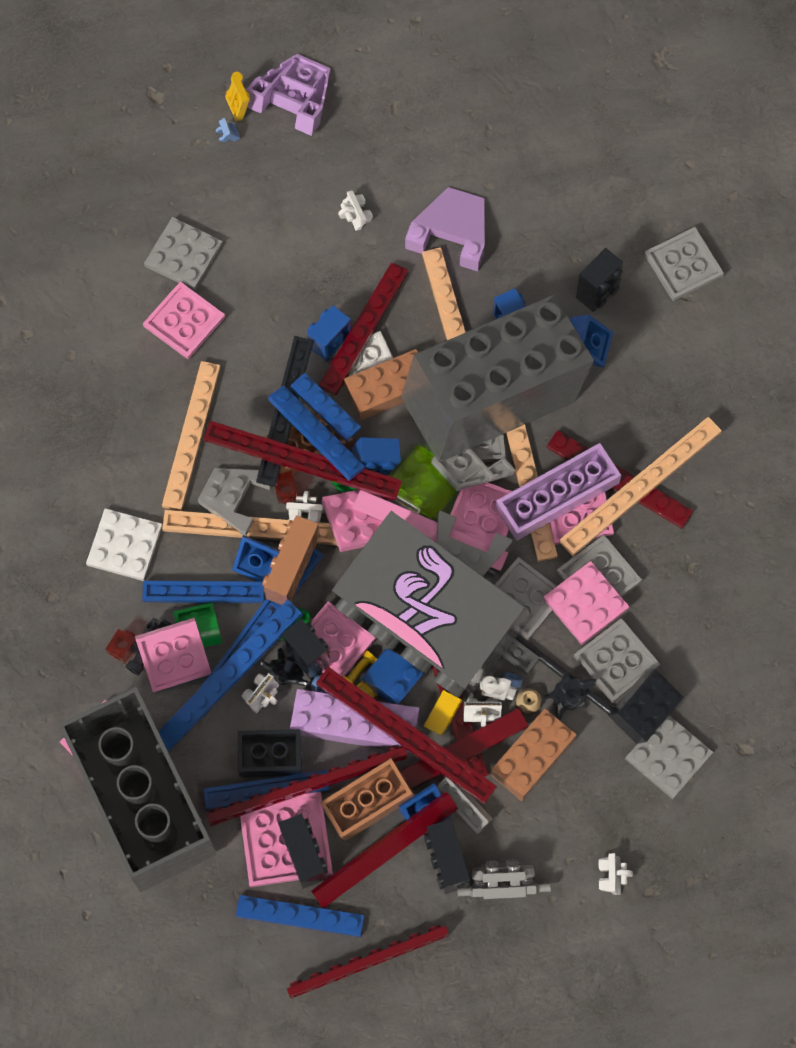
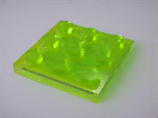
(423, 483)

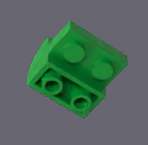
(205, 621)

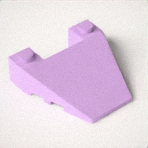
(296, 87)
(455, 218)

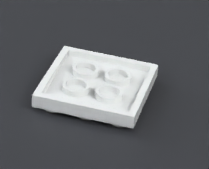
(124, 544)

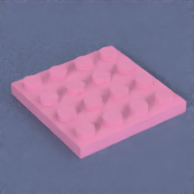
(264, 846)

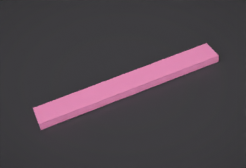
(380, 508)

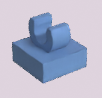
(229, 130)

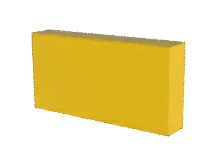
(442, 713)

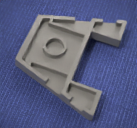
(468, 470)
(224, 494)
(473, 557)

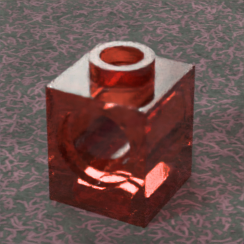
(286, 479)
(121, 654)

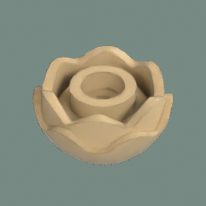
(524, 705)

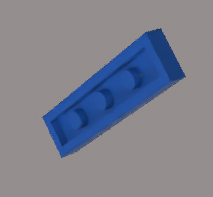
(325, 407)

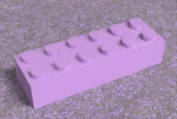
(558, 491)
(326, 718)

